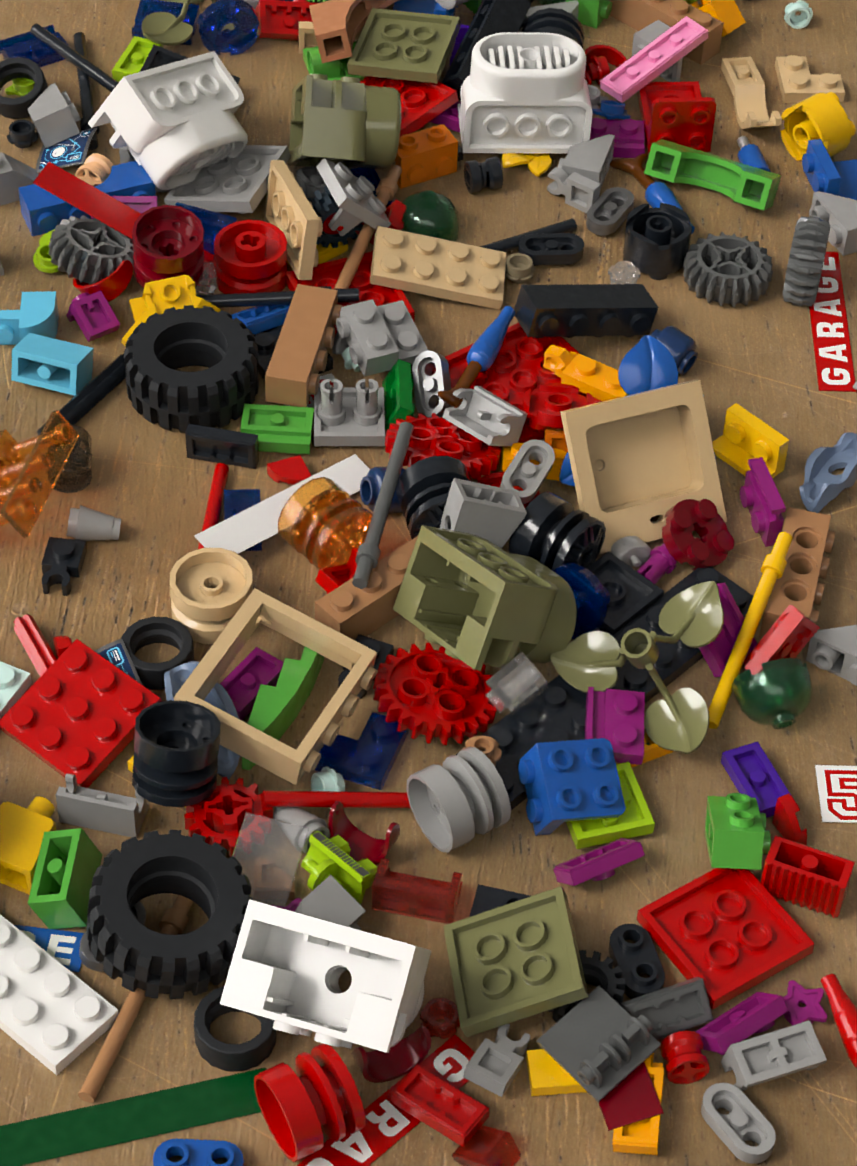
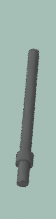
(369, 551)

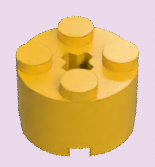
(813, 119)

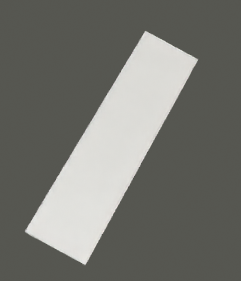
(262, 518)

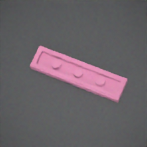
(654, 59)

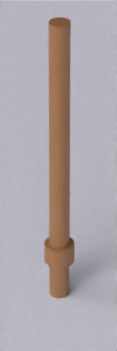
(385, 192)
(172, 923)

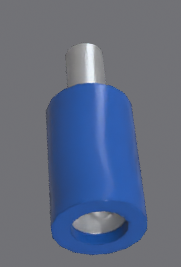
(751, 154)

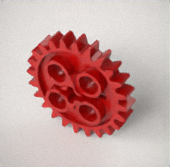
(441, 438)
(433, 694)

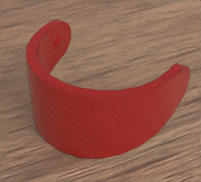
(611, 54)
(110, 286)

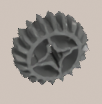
(88, 249)
(806, 261)
(727, 269)

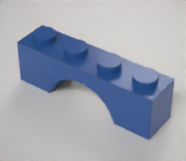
(45, 211)

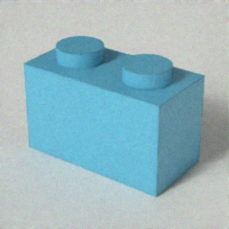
(52, 364)

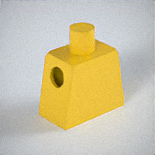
(21, 840)

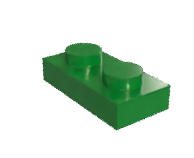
(398, 393)

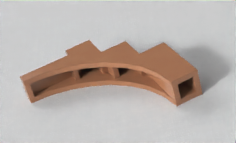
(338, 24)

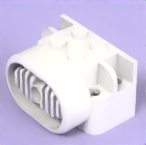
(525, 95)
(176, 118)
(291, 969)

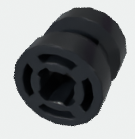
(483, 175)

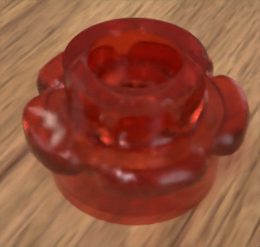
(440, 1009)

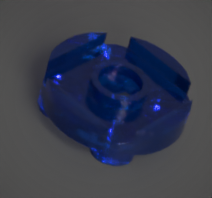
(225, 12)
(589, 596)

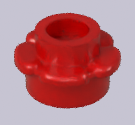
(597, 68)

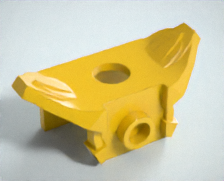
(162, 295)

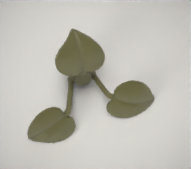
(167, 29)
(592, 661)

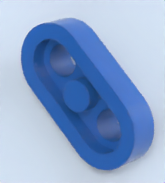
(197, 1153)

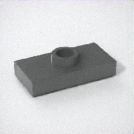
(673, 1007)

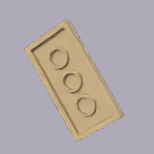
(294, 215)
(438, 267)

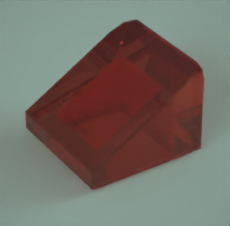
(488, 1148)

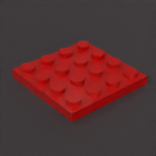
(514, 371)

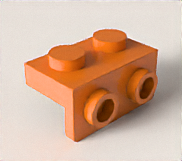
(426, 155)

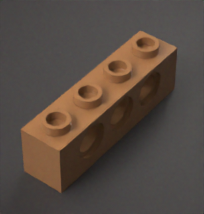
(804, 566)

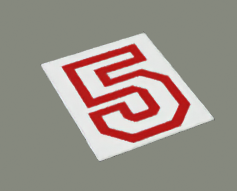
(837, 793)

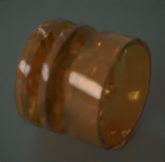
(323, 523)

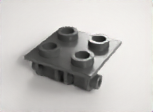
(599, 1043)

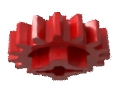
(223, 813)

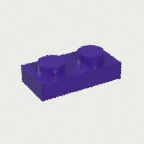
(754, 776)

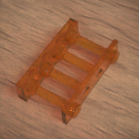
(36, 474)

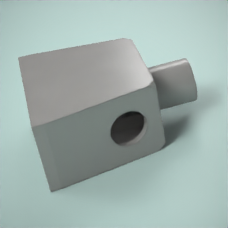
(482, 511)

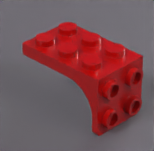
(677, 114)

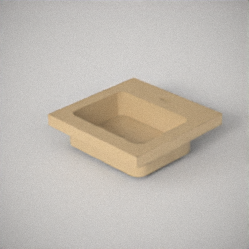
(642, 458)

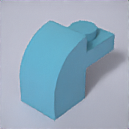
(36, 315)

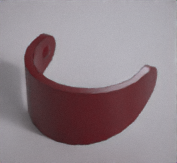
(361, 845)
(400, 1060)

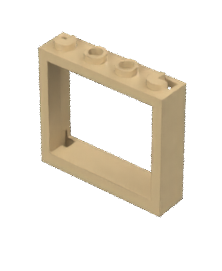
(246, 739)

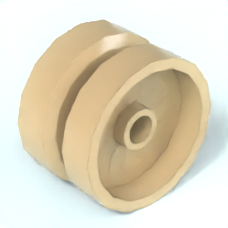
(209, 590)

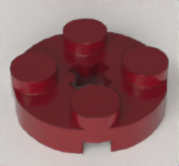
(704, 519)

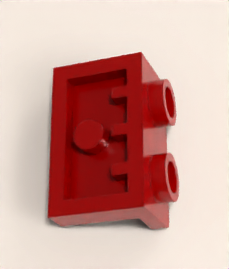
(282, 18)
(782, 640)

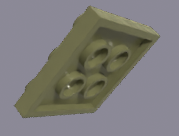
(404, 45)
(514, 961)

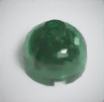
(431, 215)
(775, 693)

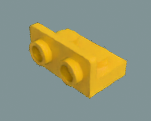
(750, 438)

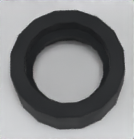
(20, 68)
(152, 631)
(230, 1056)

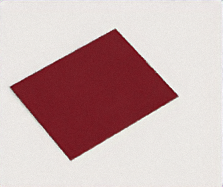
(631, 1100)

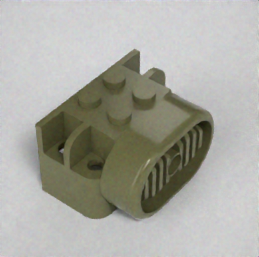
(344, 123)
(484, 600)

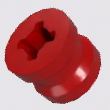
(684, 1057)

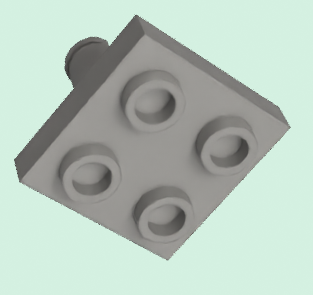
(349, 414)

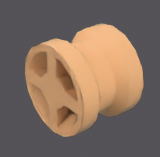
(95, 169)

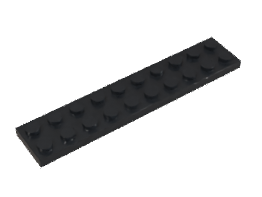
(561, 709)

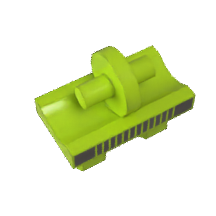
(332, 858)

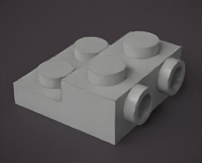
(379, 335)

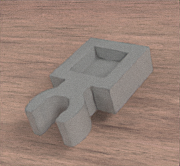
(578, 190)
(497, 1062)

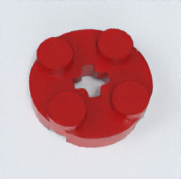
(545, 406)

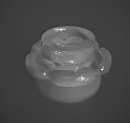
(624, 273)

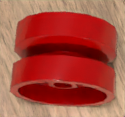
(250, 258)

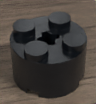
(657, 239)

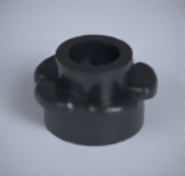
(22, 133)

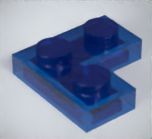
(366, 759)

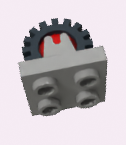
(345, 204)

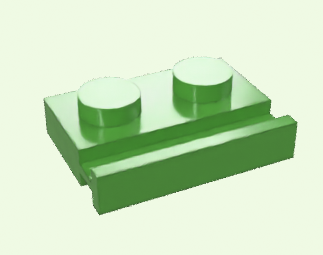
(279, 427)

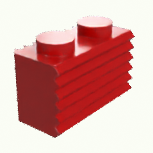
(807, 876)

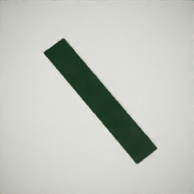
(128, 1119)

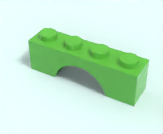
(694, 167)

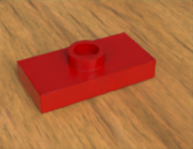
(440, 1105)

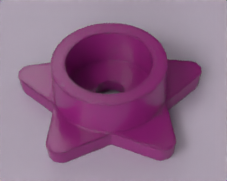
(812, 1000)

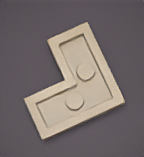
(798, 84)

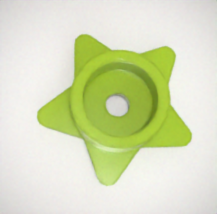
(20, 87)

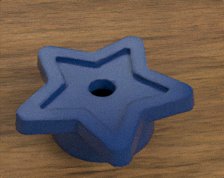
(612, 110)

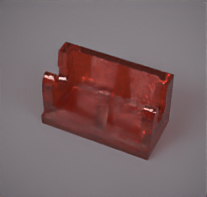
(415, 895)

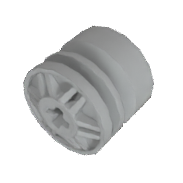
(458, 799)

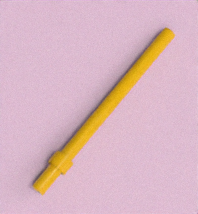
(771, 569)

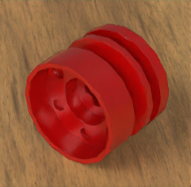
(310, 1101)

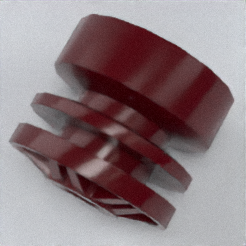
(168, 244)

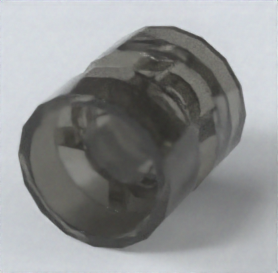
(78, 468)

